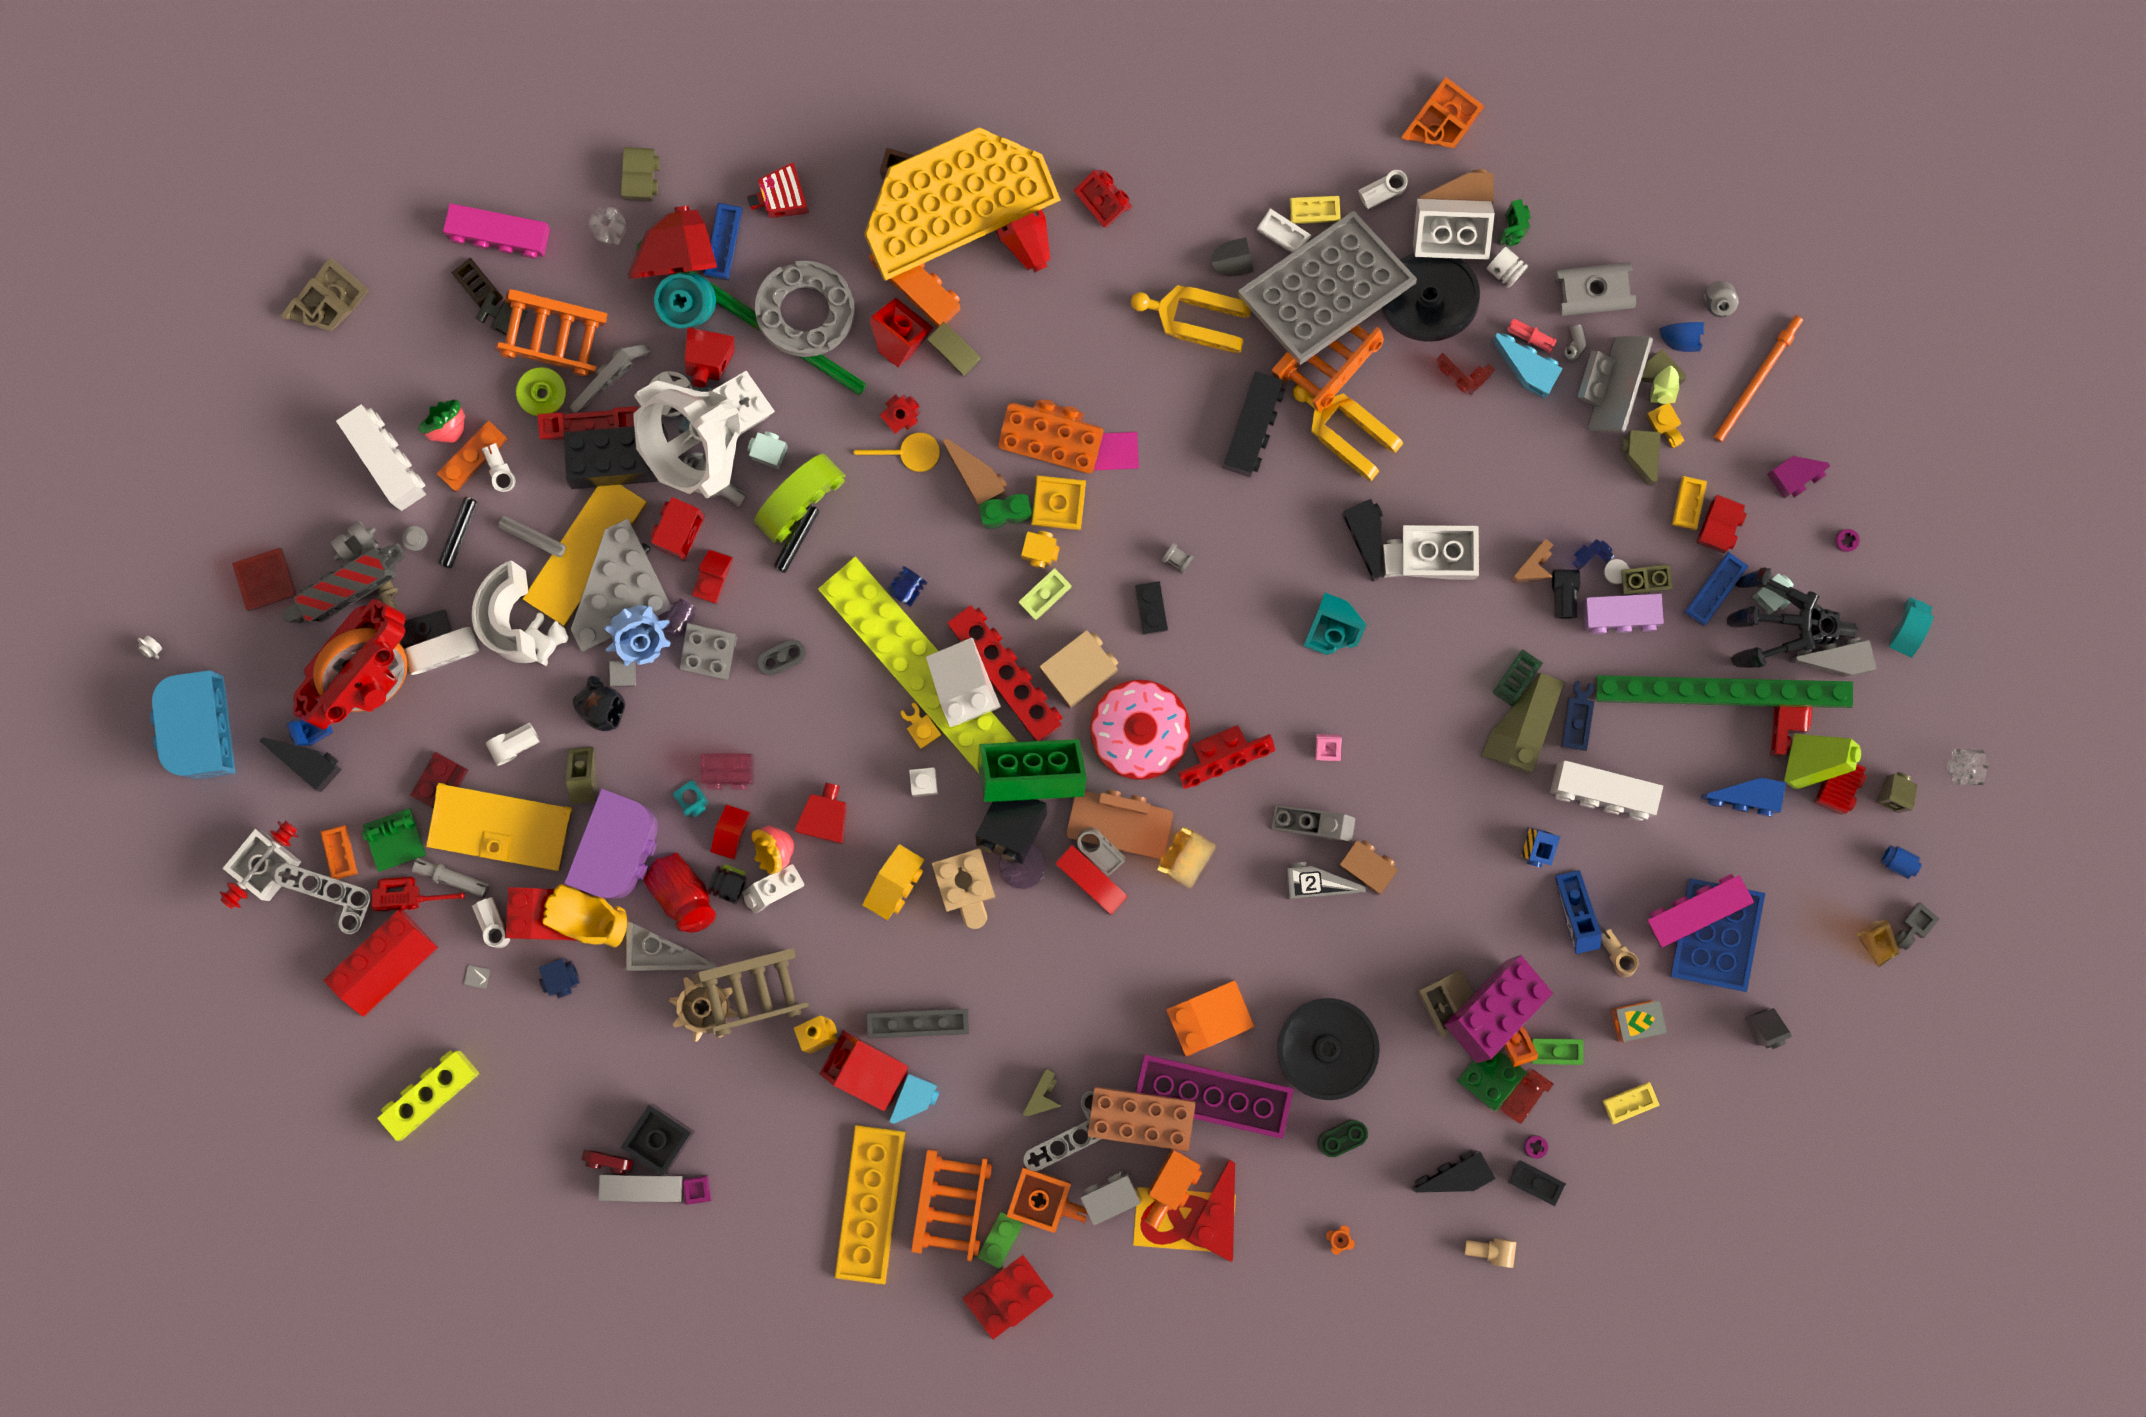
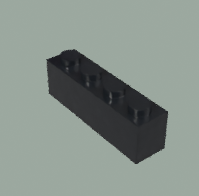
(1253, 424)

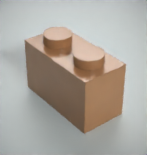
(1368, 867)

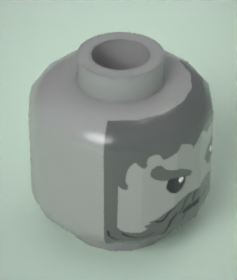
(1721, 299)

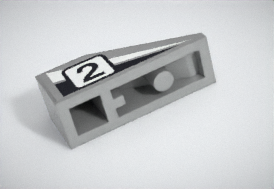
(1314, 882)

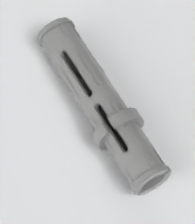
(440, 874)

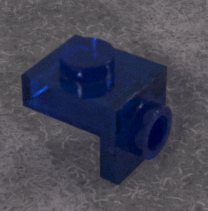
(1585, 553)

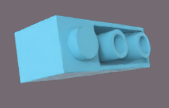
(1531, 370)

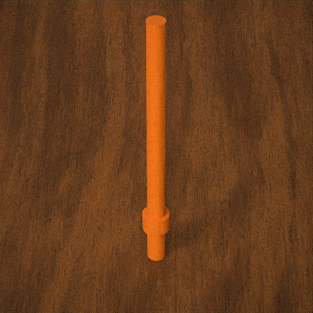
(1784, 339)

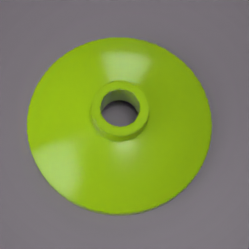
(532, 383)

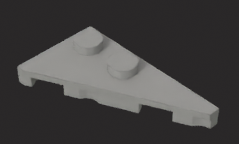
(609, 374)
(652, 952)

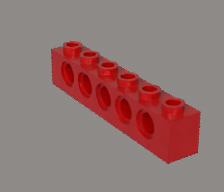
(1038, 728)

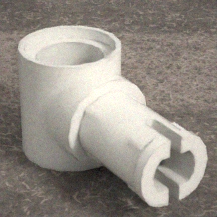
(498, 467)

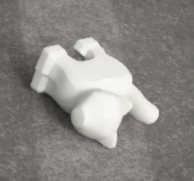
(544, 643)

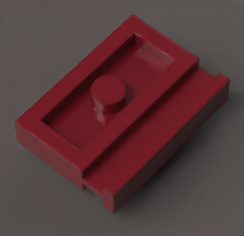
(438, 770)

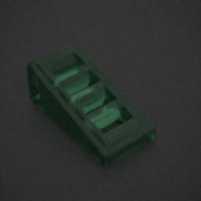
(1508, 690)

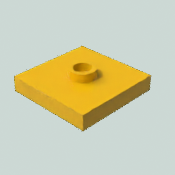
(1058, 503)

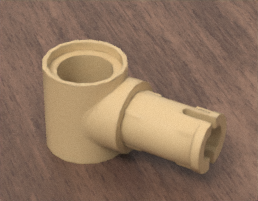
(1618, 953)
(1498, 1252)

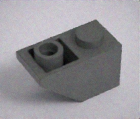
(1768, 1028)

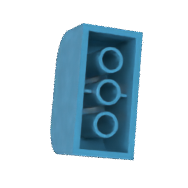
(193, 725)

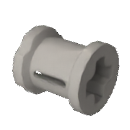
(1178, 558)

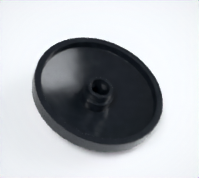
(1438, 303)
(1328, 1049)

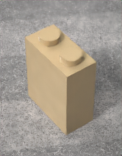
(1079, 668)

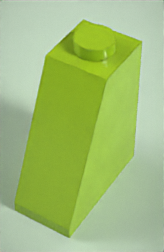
(1820, 759)

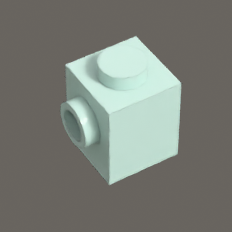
(767, 449)
(1771, 601)

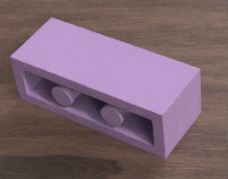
(1623, 613)

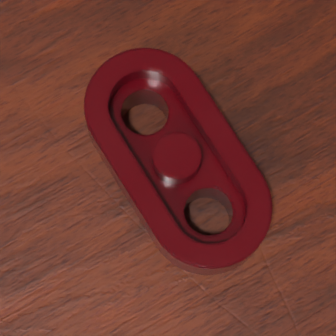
(618, 1164)

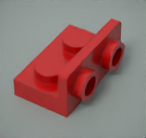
(1102, 197)

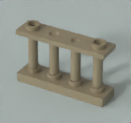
(733, 974)

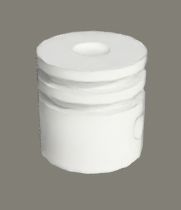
(1507, 267)

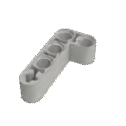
(319, 889)
(1065, 1137)

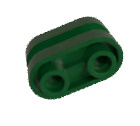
(1342, 1138)

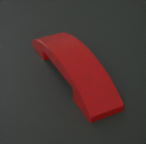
(555, 424)

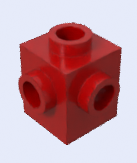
(894, 419)

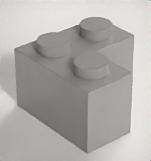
(1111, 1198)

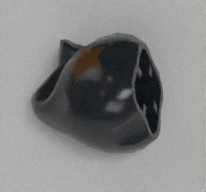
(599, 705)

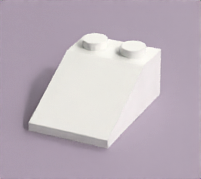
(1441, 552)
(962, 683)

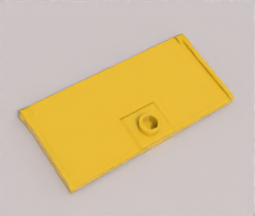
(498, 827)

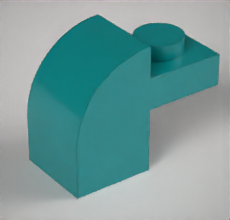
(1912, 627)

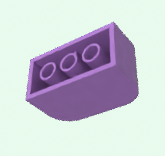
(614, 847)

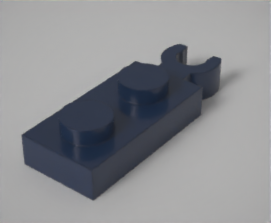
(1578, 719)

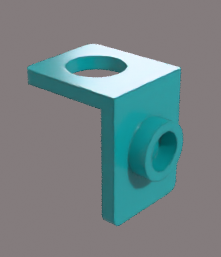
(695, 808)

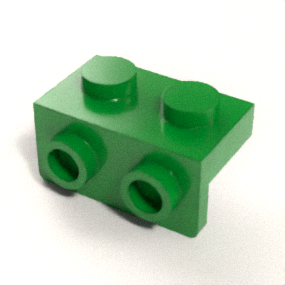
(1518, 223)

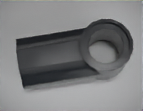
(1565, 585)

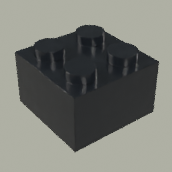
(657, 1139)

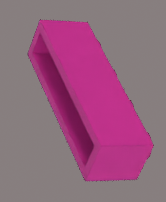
(496, 230)
(1700, 911)

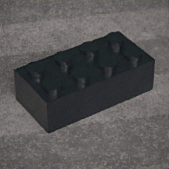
(605, 458)

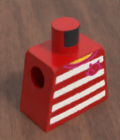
(780, 193)

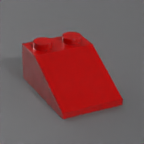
(526, 914)

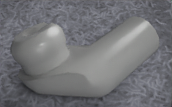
(1577, 345)

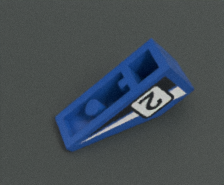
(1578, 912)

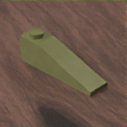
(1523, 729)

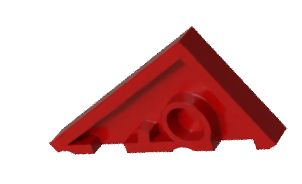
(1216, 1222)

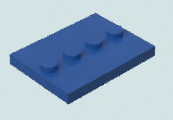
(1723, 950)

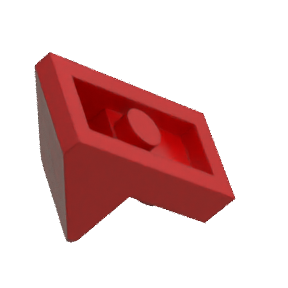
(712, 576)

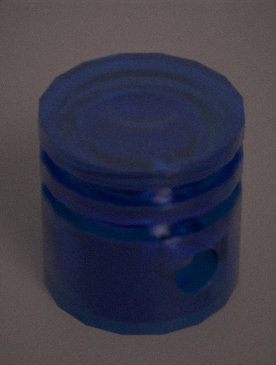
(906, 586)

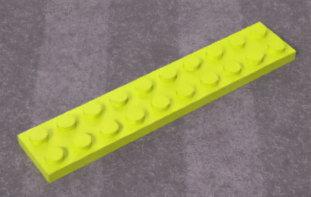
(904, 653)

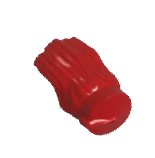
(680, 893)

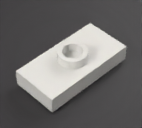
(1283, 231)

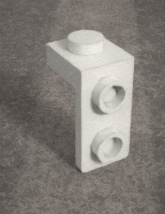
(772, 888)

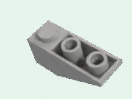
(1842, 661)
(1314, 823)

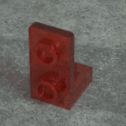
(1479, 375)
(1525, 1095)

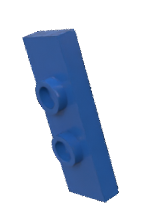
(724, 239)
(1716, 589)

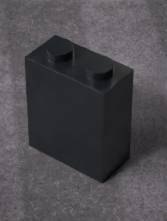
(1011, 828)

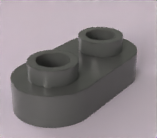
(782, 658)

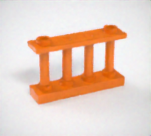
(567, 314)
(1287, 367)
(931, 1189)

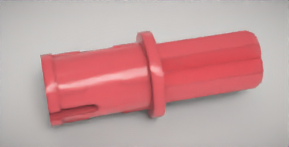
(1531, 335)

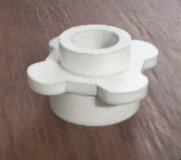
(149, 647)

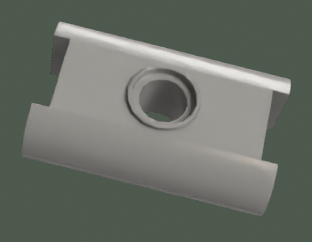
(1611, 279)

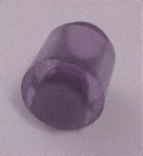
(679, 616)

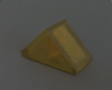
(1879, 941)

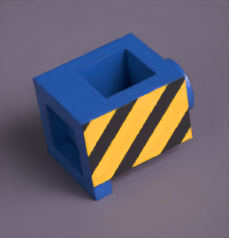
(1540, 847)

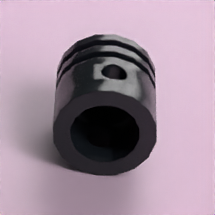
(726, 885)

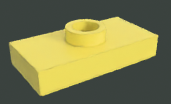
(1315, 209)
(1630, 1103)

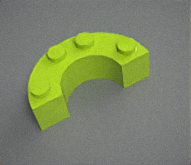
(795, 494)

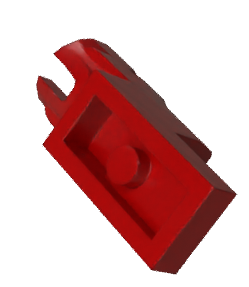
(1787, 721)

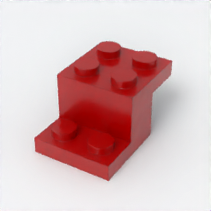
(1008, 1296)

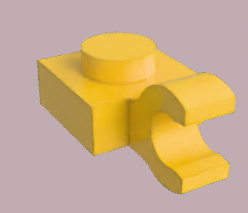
(1665, 421)

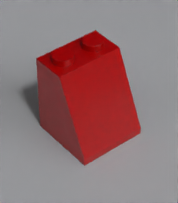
(864, 1071)

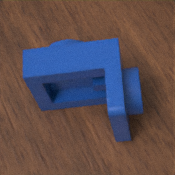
(306, 734)

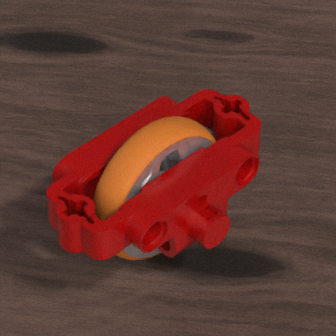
(353, 656)

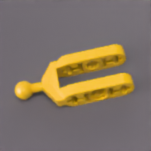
(1192, 333)
(1339, 445)

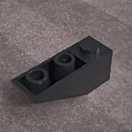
(1464, 1175)

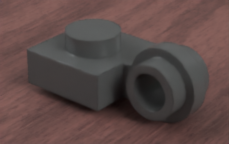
(1919, 921)

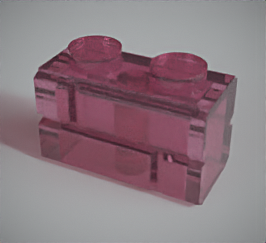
(727, 770)

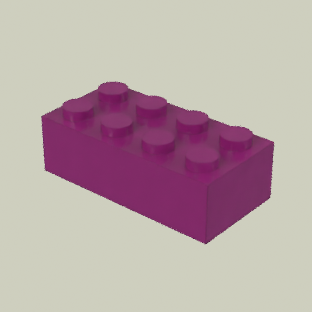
(1498, 1009)

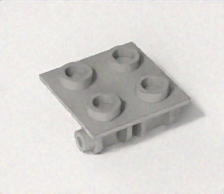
(708, 651)

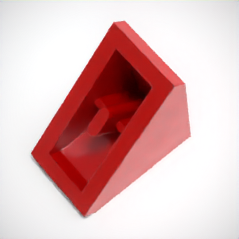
(729, 831)

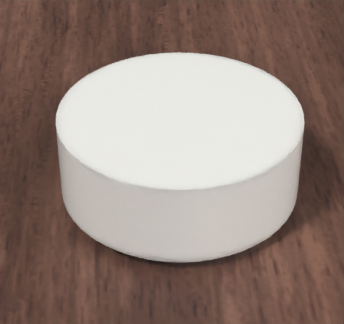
(1612, 571)

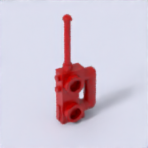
(407, 899)

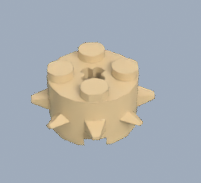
(688, 1009)

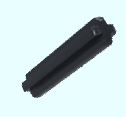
(458, 532)
(796, 539)

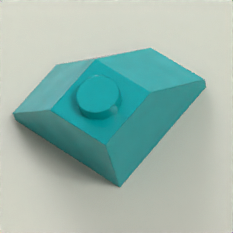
(1334, 626)

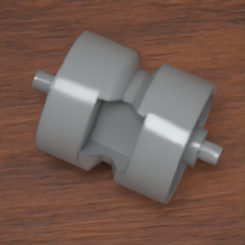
(354, 542)

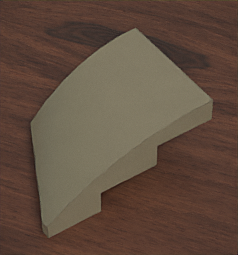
(327, 298)

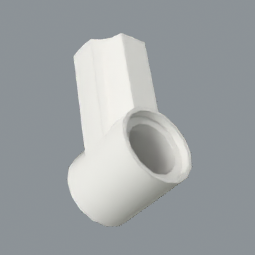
(1381, 189)
(506, 746)
(490, 921)

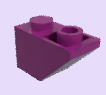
(1795, 473)

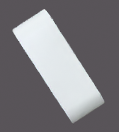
(441, 650)

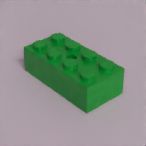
(1031, 770)

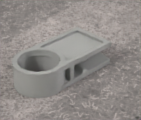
(1105, 855)

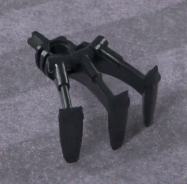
(1808, 620)

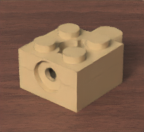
(965, 886)

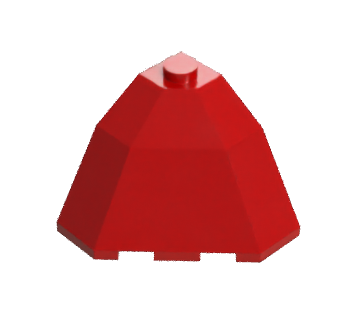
(674, 246)

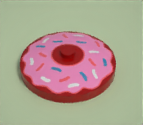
(1140, 729)

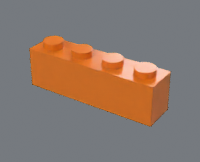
(926, 293)

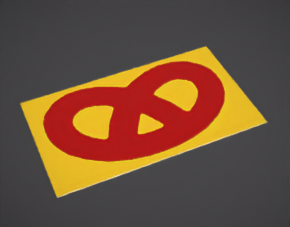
(1175, 1226)

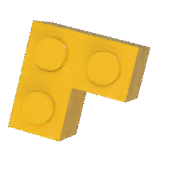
(894, 882)

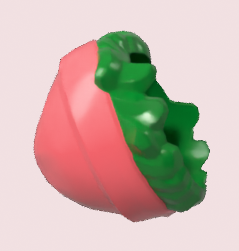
(444, 422)

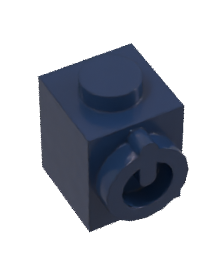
(559, 978)

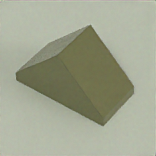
(1657, 364)

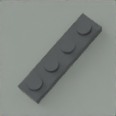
(917, 1023)

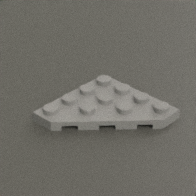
(617, 581)

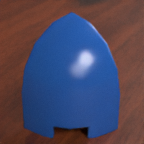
(1683, 336)

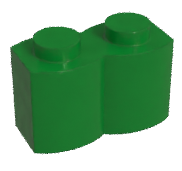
(1013, 510)

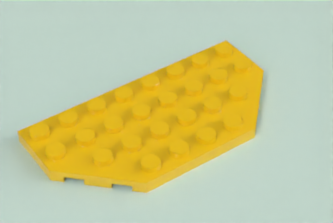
(954, 198)

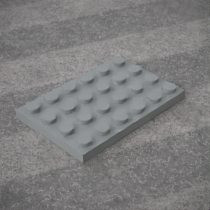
(1326, 287)

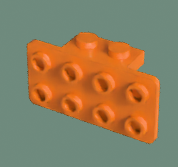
(1051, 435)

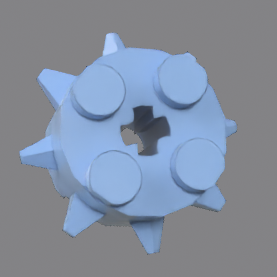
(637, 635)

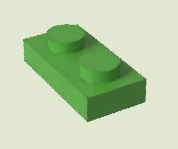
(1558, 1051)
(1000, 1240)

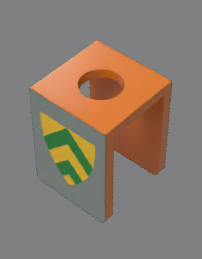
(1638, 1021)

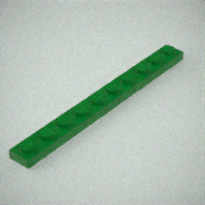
(1725, 691)

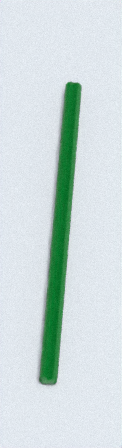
(819, 361)

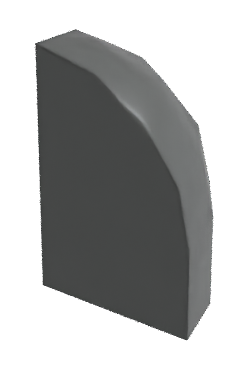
(1232, 258)

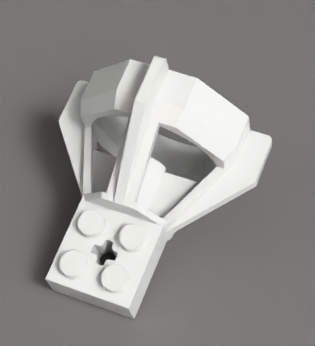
(715, 420)

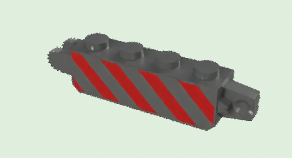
(346, 585)

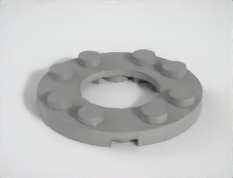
(804, 275)

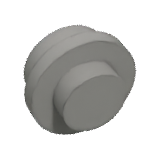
(414, 538)

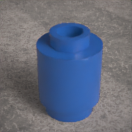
(1901, 861)

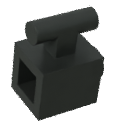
(501, 315)

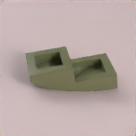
(954, 349)

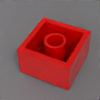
(677, 528)

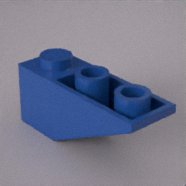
(1758, 794)

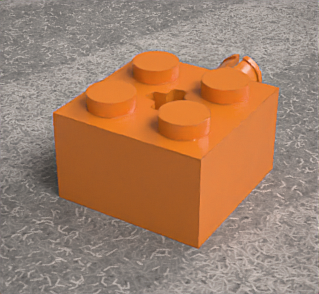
(1171, 1185)
(1046, 1214)

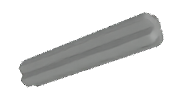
(532, 536)

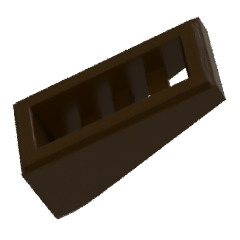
(479, 298)

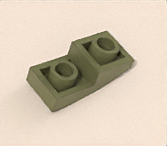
(1646, 579)

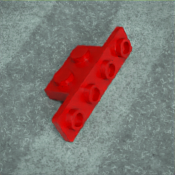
(1223, 753)

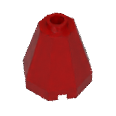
(1027, 240)

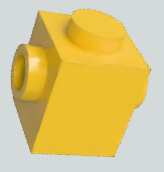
(1040, 549)
(816, 1034)

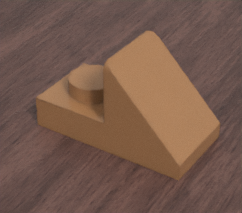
(1531, 570)

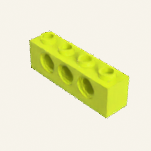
(462, 1074)

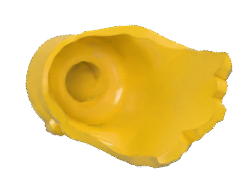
(585, 917)

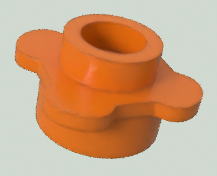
(1343, 1233)

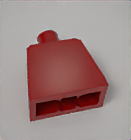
(707, 355)
(824, 816)

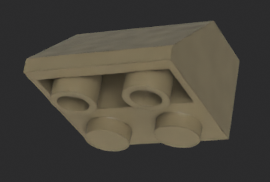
(1444, 999)

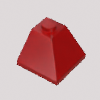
(898, 331)

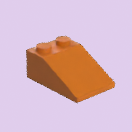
(1209, 1018)

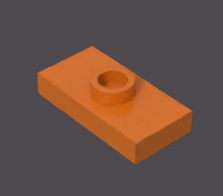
(339, 852)

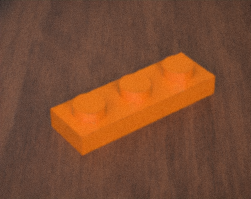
(470, 456)

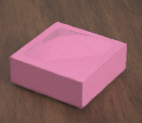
(1328, 747)

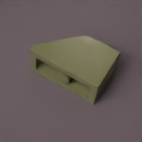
(1642, 453)
(581, 775)
(1898, 793)

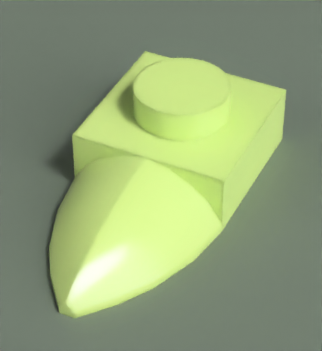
(1665, 386)

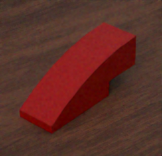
(1091, 879)

